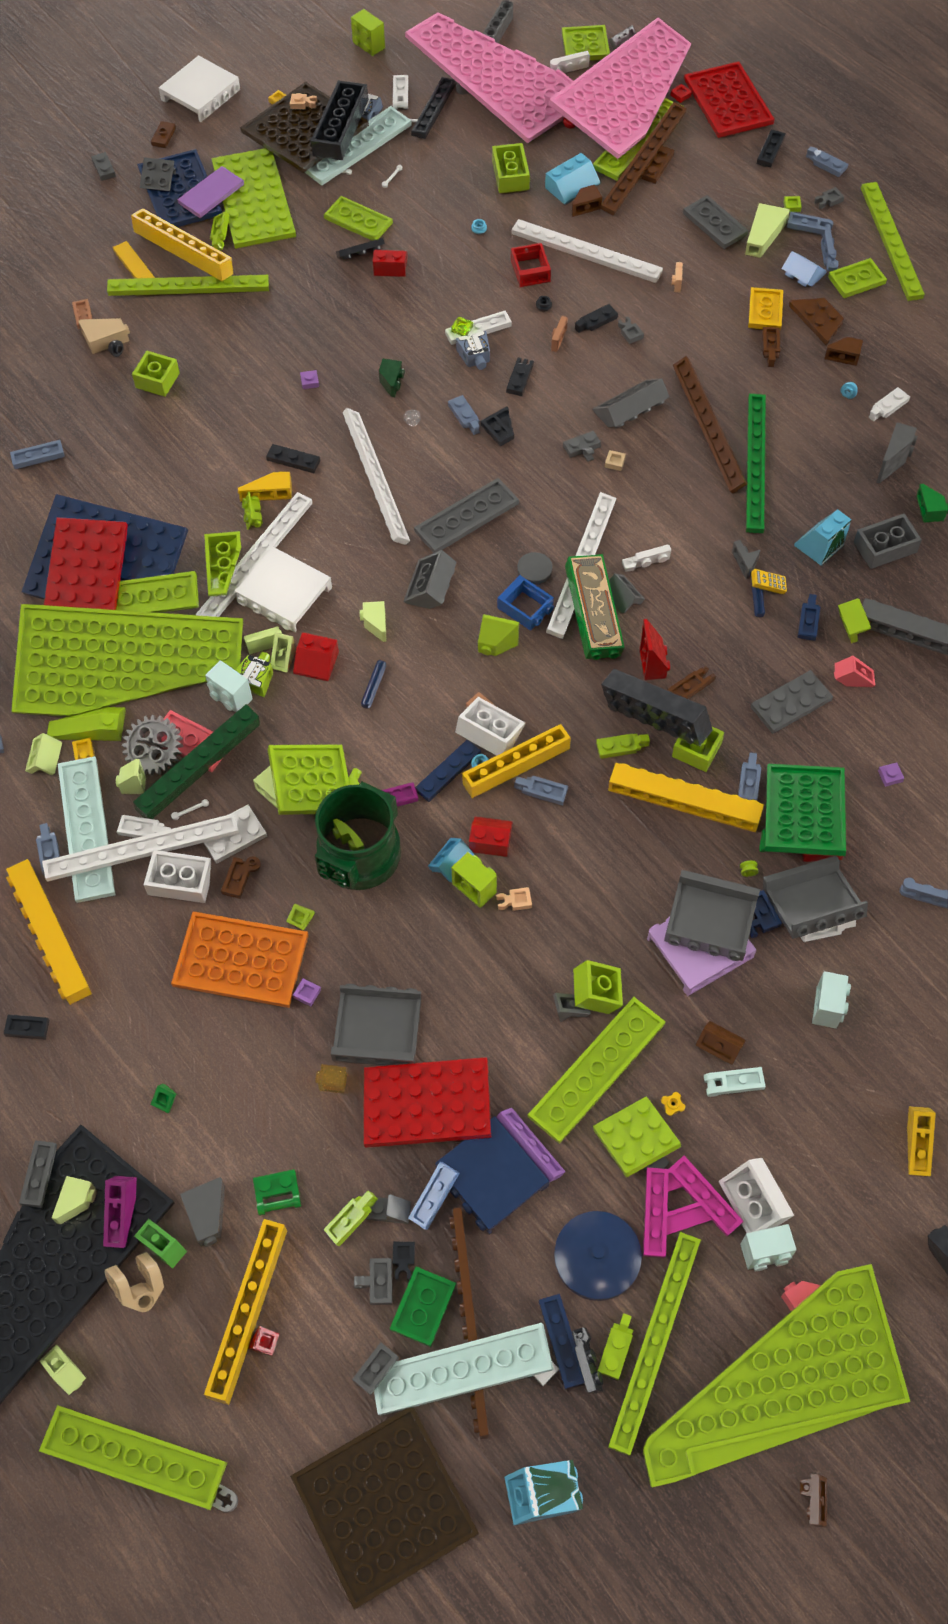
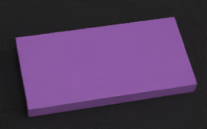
(210, 192)

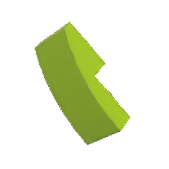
(346, 835)

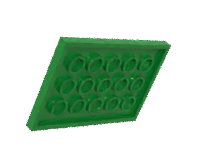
(805, 810)

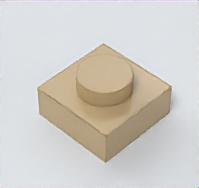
(615, 460)

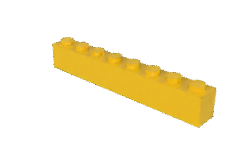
(182, 244)
(685, 797)
(49, 932)
(245, 1312)

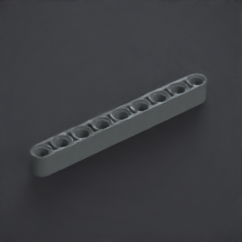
(495, 28)

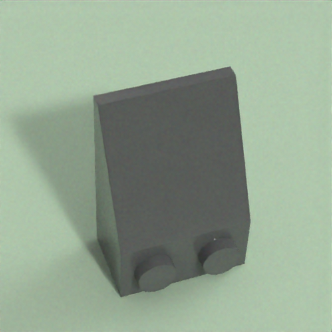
(898, 450)

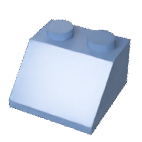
(803, 269)

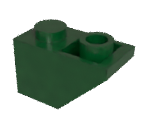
(390, 375)

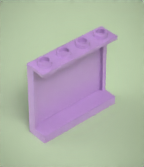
(694, 967)

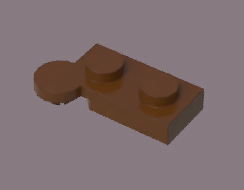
(238, 876)

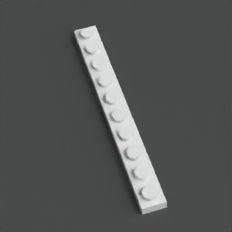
(587, 251)
(376, 477)
(271, 537)
(588, 546)
(140, 847)

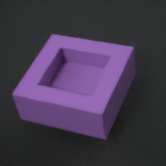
(309, 379)
(891, 774)
(307, 992)

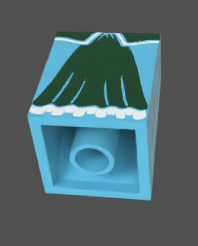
(825, 537)
(543, 1492)

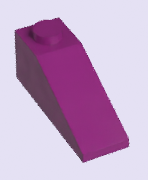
(119, 1207)

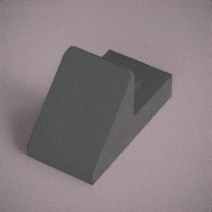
(745, 560)
(566, 1007)
(390, 1210)

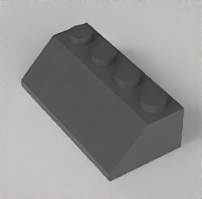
(632, 402)

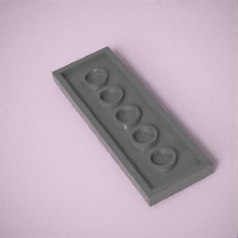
(466, 515)

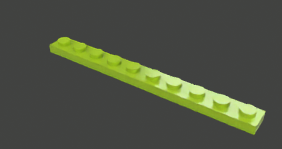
(892, 241)
(187, 285)
(654, 1344)

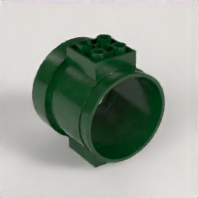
(365, 867)

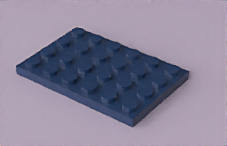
(188, 174)

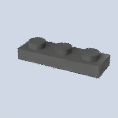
(38, 1174)

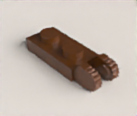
(692, 683)

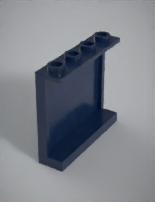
(493, 1176)

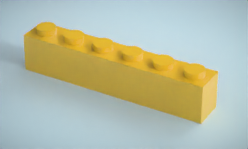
(516, 761)

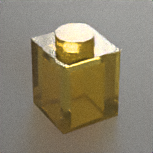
(332, 1078)

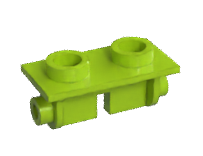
(250, 505)

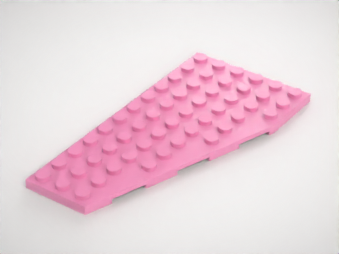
(501, 79)
(625, 89)

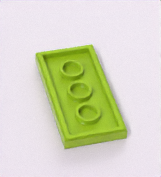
(358, 218)

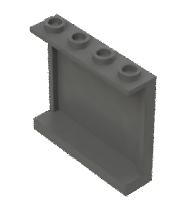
(813, 897)
(712, 915)
(377, 1025)

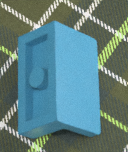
(448, 856)

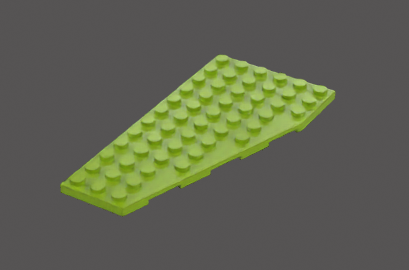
(103, 657)

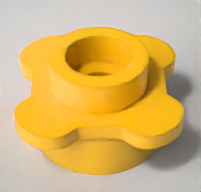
(670, 1109)

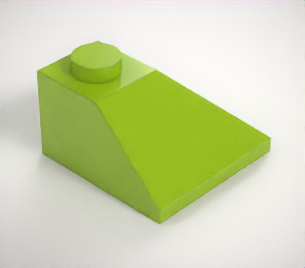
(497, 635)

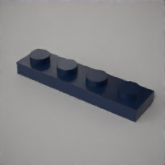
(447, 771)
(561, 1341)

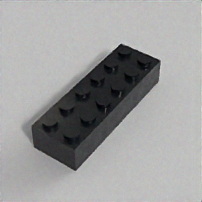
(339, 120)
(657, 707)

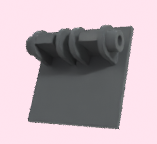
(157, 174)

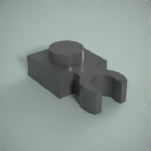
(829, 197)
(630, 331)

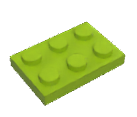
(857, 278)

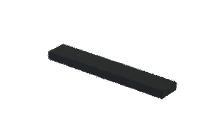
(433, 107)

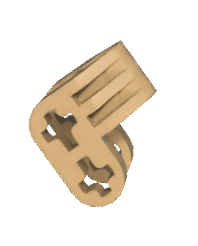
(129, 1295)

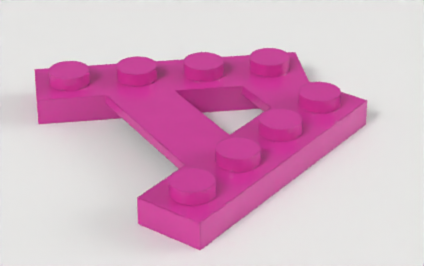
(708, 1206)

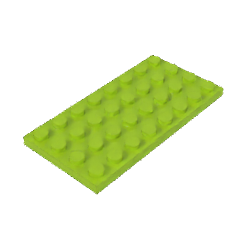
(260, 206)

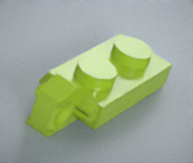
(219, 230)
(621, 745)
(350, 1217)
(616, 1348)

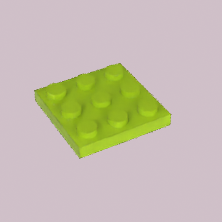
(588, 39)
(636, 1136)

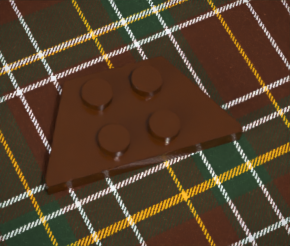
(818, 316)

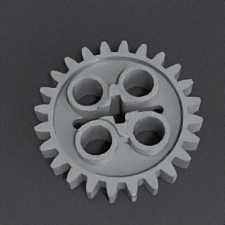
(158, 729)

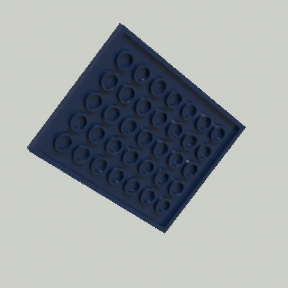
(149, 551)

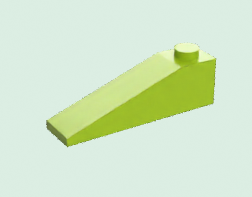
(221, 558)
(99, 725)

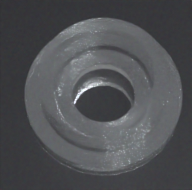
(412, 417)

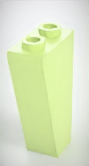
(765, 228)

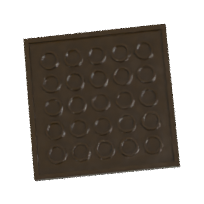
(290, 131)
(383, 1506)

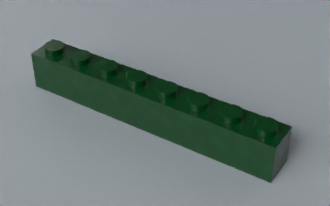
(196, 763)

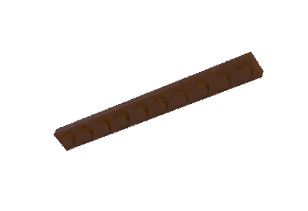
(643, 159)
(709, 425)
(467, 1311)

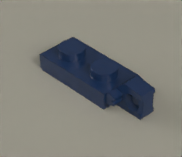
(809, 619)

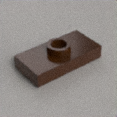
(163, 134)

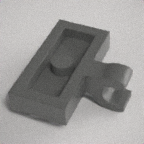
(583, 445)
(379, 1281)

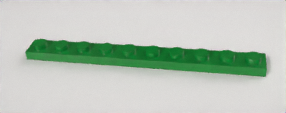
(755, 463)

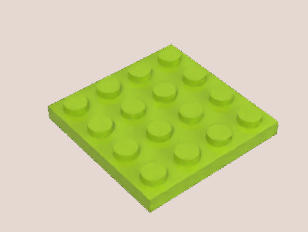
(305, 775)

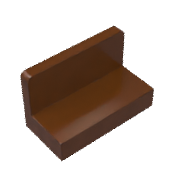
(720, 1042)

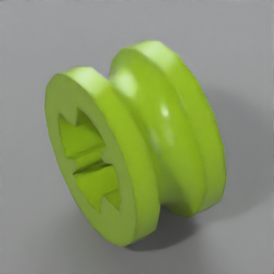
(749, 868)

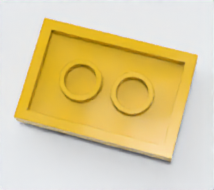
(765, 308)

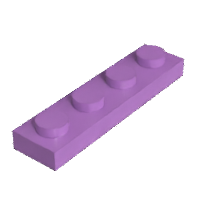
(530, 1144)

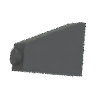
(205, 1210)

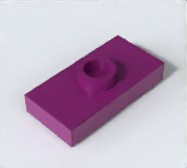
(404, 793)

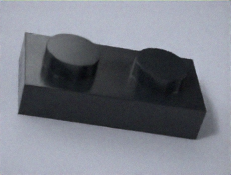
(26, 1027)

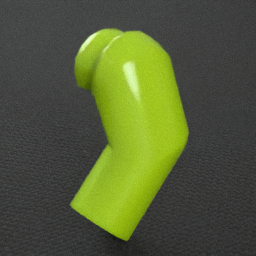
(354, 776)

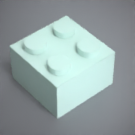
(228, 687)
(831, 1000)
(768, 1247)

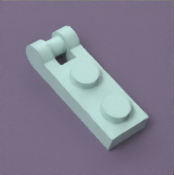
(735, 1081)

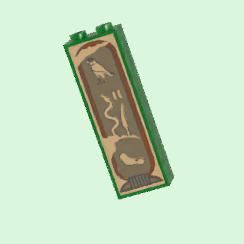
(594, 607)

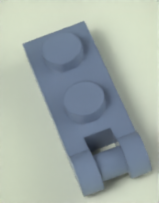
(809, 223)
(924, 893)

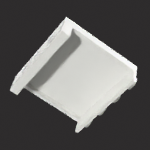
(200, 87)
(282, 588)

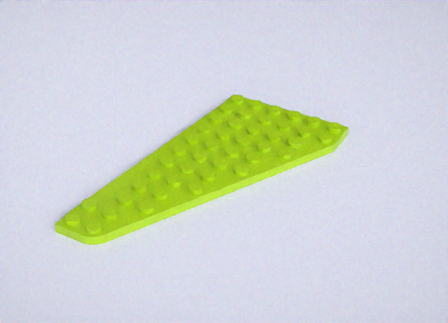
(803, 1376)

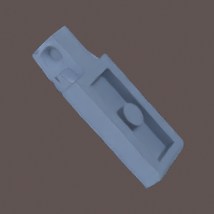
(826, 161)
(828, 251)
(464, 414)
(749, 778)
(542, 789)
(47, 845)

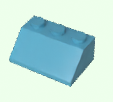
(570, 177)

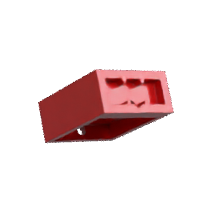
(534, 275)

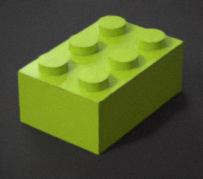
(510, 168)

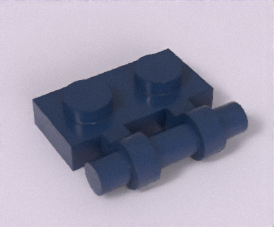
(764, 916)

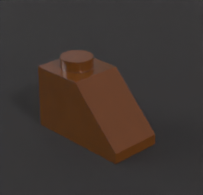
(586, 201)
(844, 351)

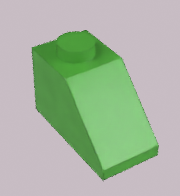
(160, 1243)

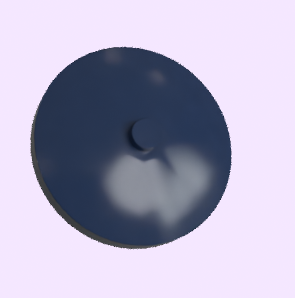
(597, 1255)

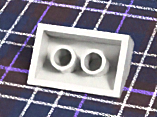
(489, 726)
(178, 876)
(756, 1196)

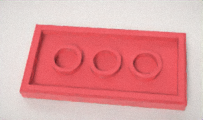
(191, 732)

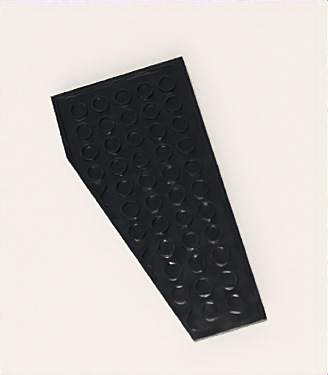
(58, 1268)

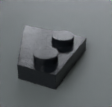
(499, 426)

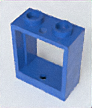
(518, 586)

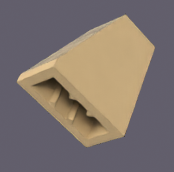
(101, 332)

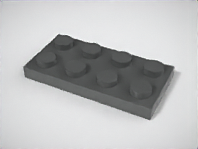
(715, 222)
(791, 701)

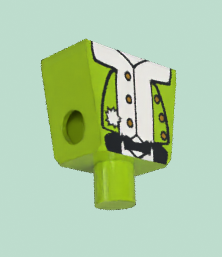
(258, 672)

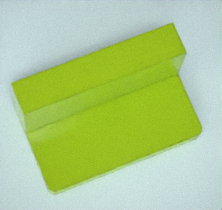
(854, 619)

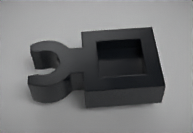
(403, 1256)

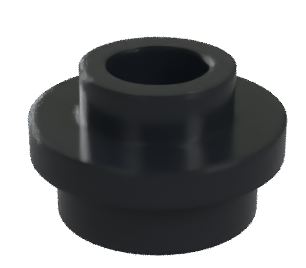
(543, 303)
(115, 348)

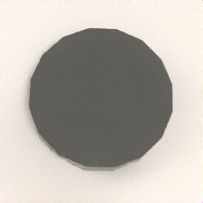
(535, 567)

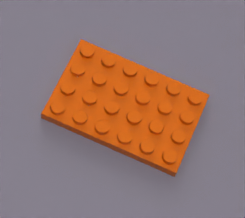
(240, 959)

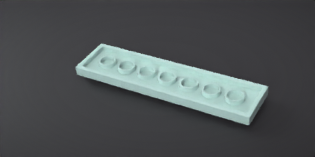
(380, 130)
(85, 824)
(464, 1369)

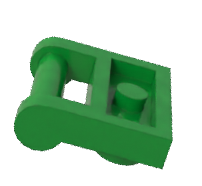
(276, 1185)

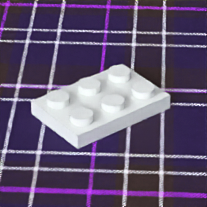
(249, 833)

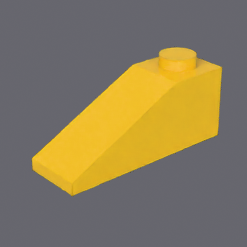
(269, 487)
(920, 1140)

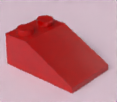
(653, 653)

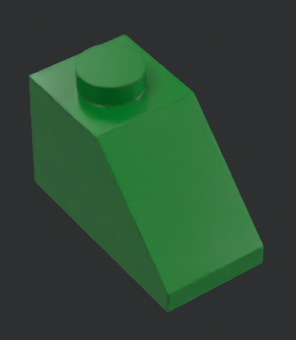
(931, 504)

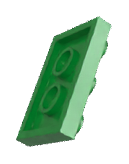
(423, 1306)

